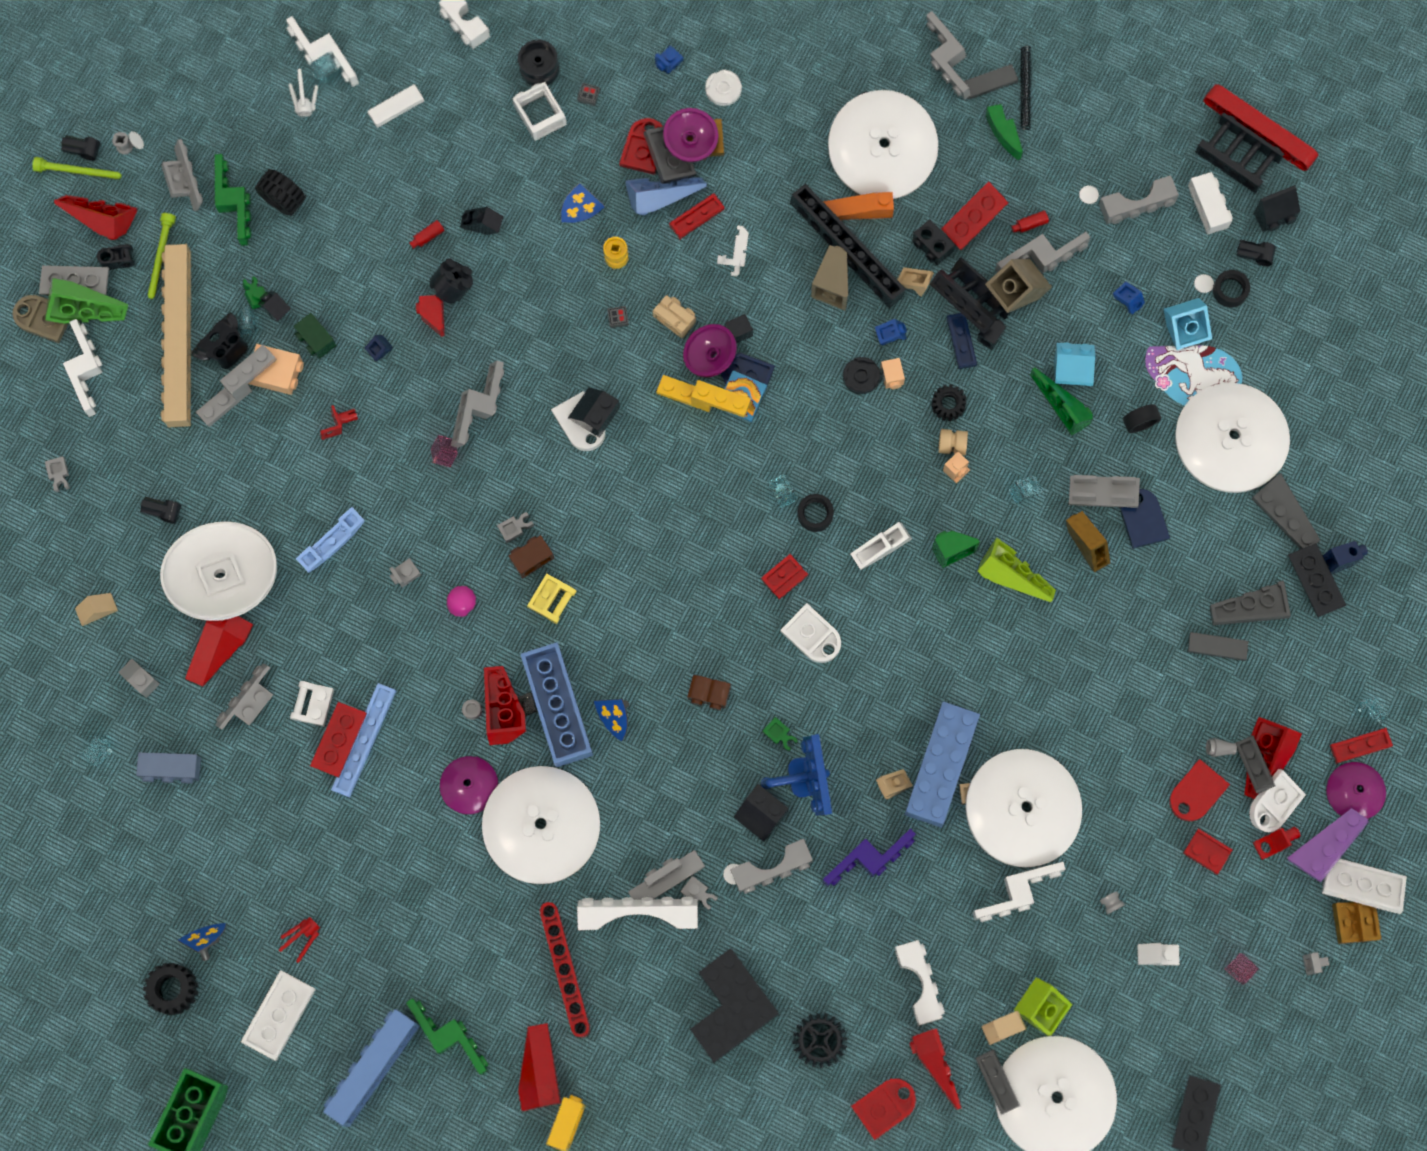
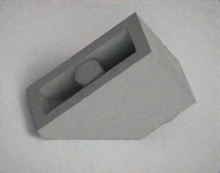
(139, 678)

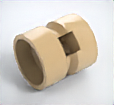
(953, 442)

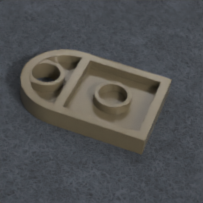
(34, 319)

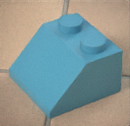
(1188, 323)
(1074, 364)

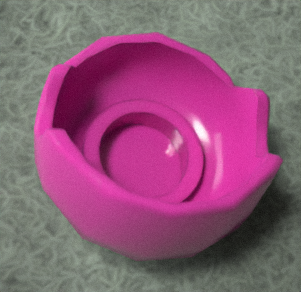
(461, 601)

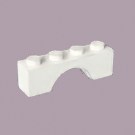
(912, 957)

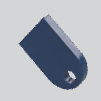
(1146, 523)

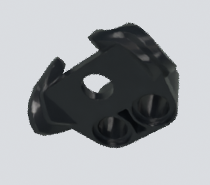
(227, 348)

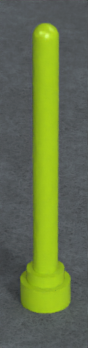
(41, 165)
(167, 221)

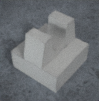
(1314, 963)

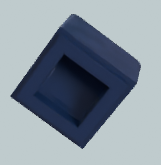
(378, 347)

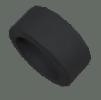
(1234, 275)
(1142, 418)
(819, 499)

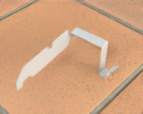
(739, 257)

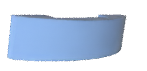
(331, 541)

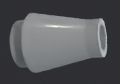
(1217, 747)

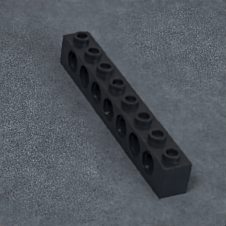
(838, 234)

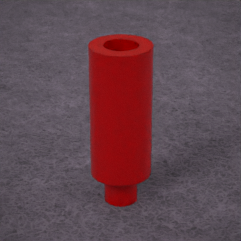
(1030, 222)
(427, 234)

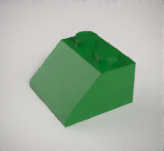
(953, 546)

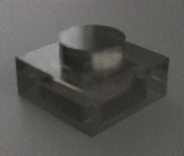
(528, 703)

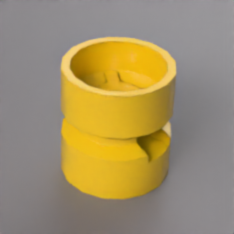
(615, 252)

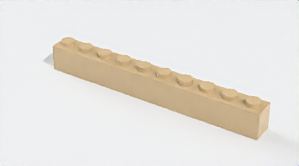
(176, 336)

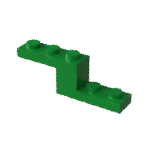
(232, 199)
(448, 1036)

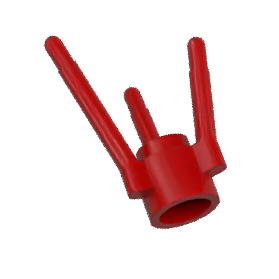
(307, 927)

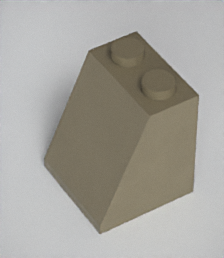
(832, 279)
(1018, 284)

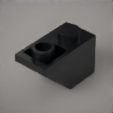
(482, 220)

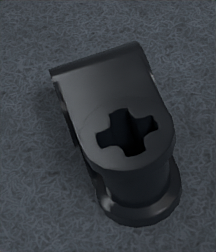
(120, 257)

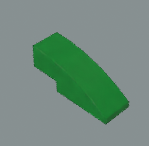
(1004, 130)

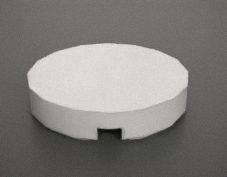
(723, 88)

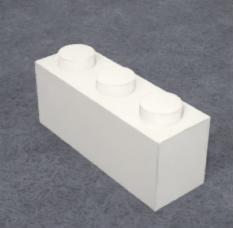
(1210, 203)

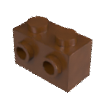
(531, 556)

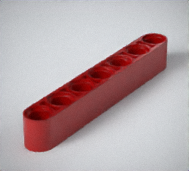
(1294, 149)
(565, 959)

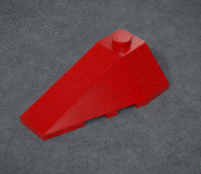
(102, 218)
(215, 646)
(503, 710)
(1276, 746)
(931, 1053)
(538, 1074)

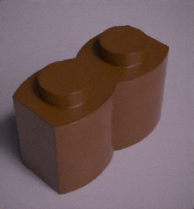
(709, 692)

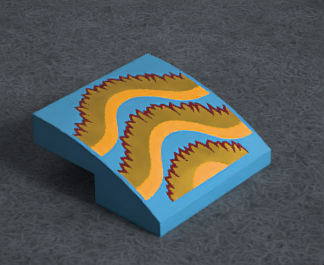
(749, 388)

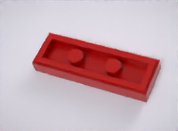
(696, 216)
(1361, 745)

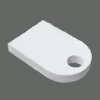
(574, 432)
(811, 634)
(1276, 803)

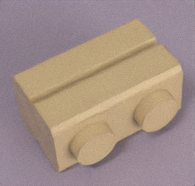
(674, 316)

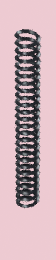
(1026, 90)

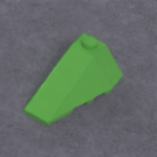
(73, 301)

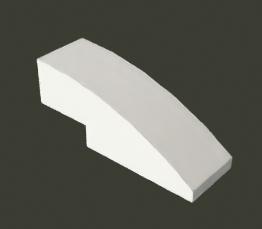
(881, 545)

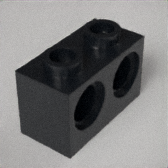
(937, 240)

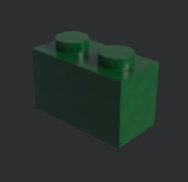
(314, 335)

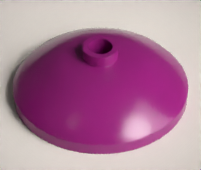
(693, 124)
(706, 343)
(1343, 794)
(469, 798)

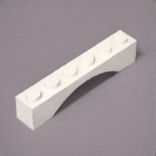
(596, 913)

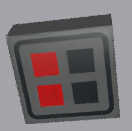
(588, 94)
(618, 317)

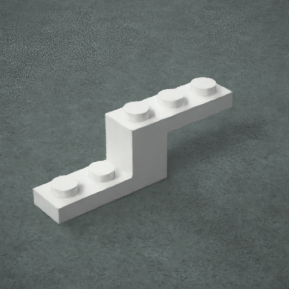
(319, 48)
(83, 367)
(1019, 892)

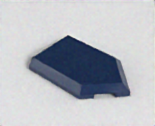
(751, 368)

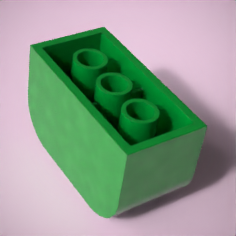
(189, 1113)

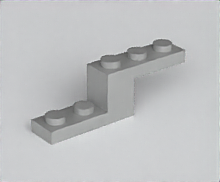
(947, 55)
(1044, 254)
(236, 385)
(477, 404)

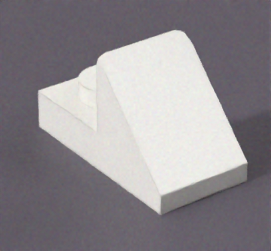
(1158, 954)

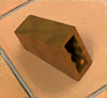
(1089, 541)

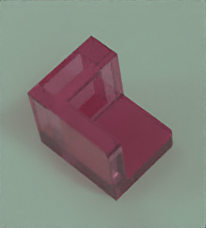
(443, 452)
(1241, 968)

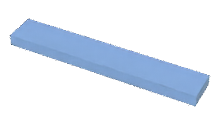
(366, 737)

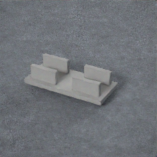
(90, 277)
(1104, 491)

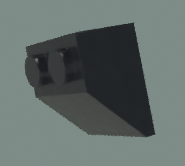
(1278, 209)
(595, 411)
(761, 812)

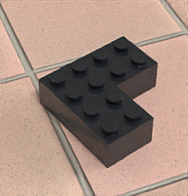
(742, 1011)

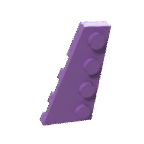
(1328, 846)

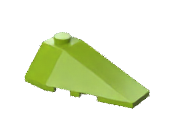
(1006, 569)

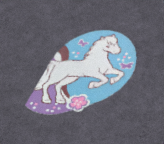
(1190, 369)

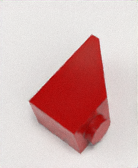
(432, 312)

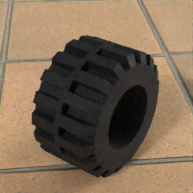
(280, 192)
(155, 983)

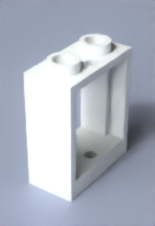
(546, 126)

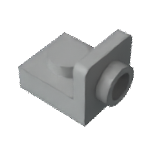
(404, 573)

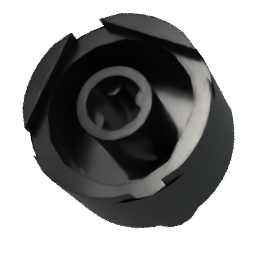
(451, 281)

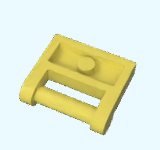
(546, 595)

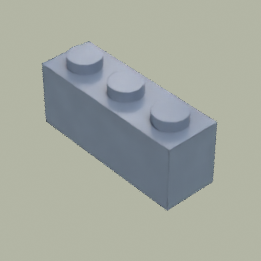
(168, 767)

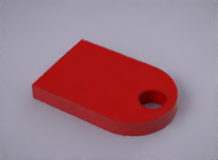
(636, 151)
(1197, 790)
(883, 1107)

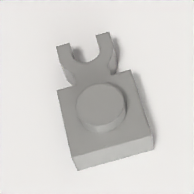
(57, 471)
(513, 528)
(697, 890)

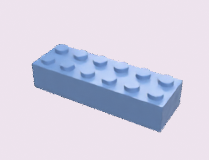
(556, 705)
(942, 764)
(371, 1068)

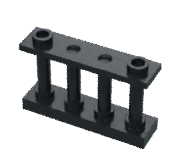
(1237, 170)
(963, 301)

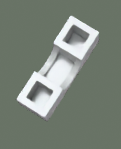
(472, 31)

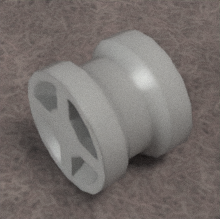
(1112, 902)

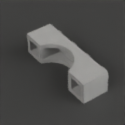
(1117, 207)
(748, 876)

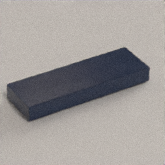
(961, 341)

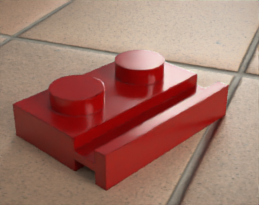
(784, 576)
(1207, 851)

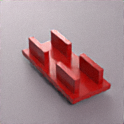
(975, 215)
(338, 739)

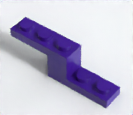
(869, 858)

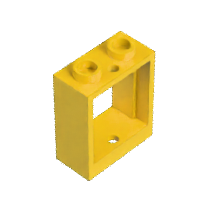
(566, 1123)

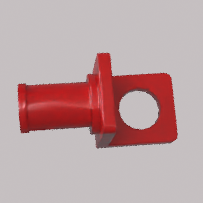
(339, 419)
(1277, 841)

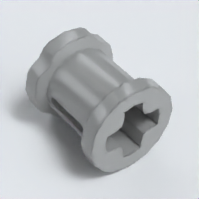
(119, 138)

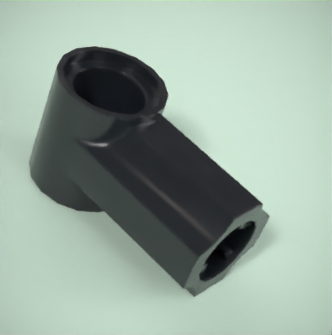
(86, 147)
(1261, 253)
(166, 511)

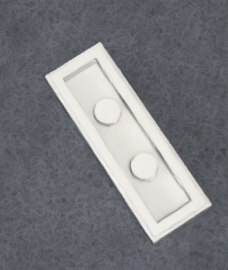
(395, 106)

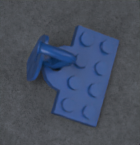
(807, 776)

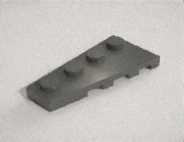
(1284, 510)
(1255, 606)

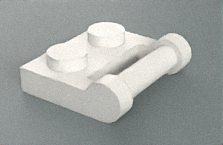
(318, 705)

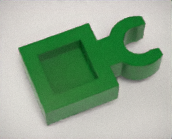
(253, 292)
(777, 732)

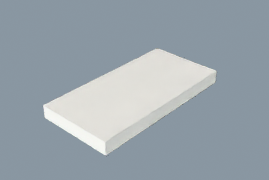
(1366, 886)
(278, 1015)

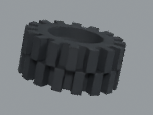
(948, 392)

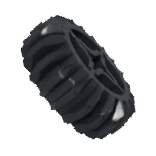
(833, 1029)

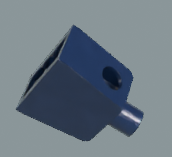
(1344, 556)

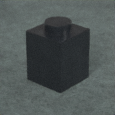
(273, 305)
(740, 328)
(994, 334)

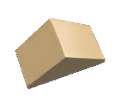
(95, 607)

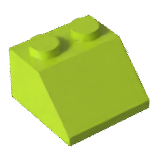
(1043, 1006)

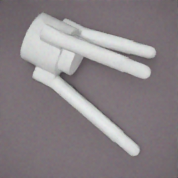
(303, 106)

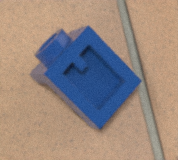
(668, 60)
(1130, 297)
(891, 331)

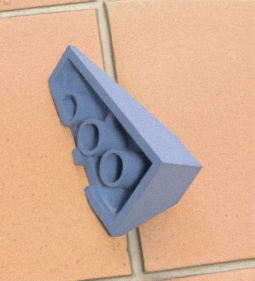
(651, 196)

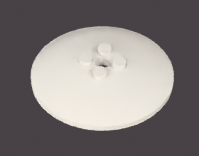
(867, 165)
(1227, 462)
(216, 548)
(997, 814)
(544, 853)
(1086, 1091)

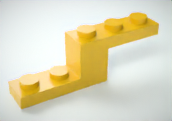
(703, 396)

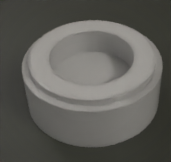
(471, 709)

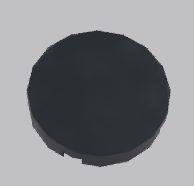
(861, 375)

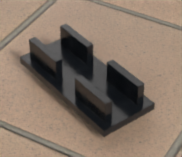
(1317, 580)
(1196, 1114)

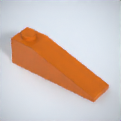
(863, 206)

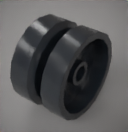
(538, 62)

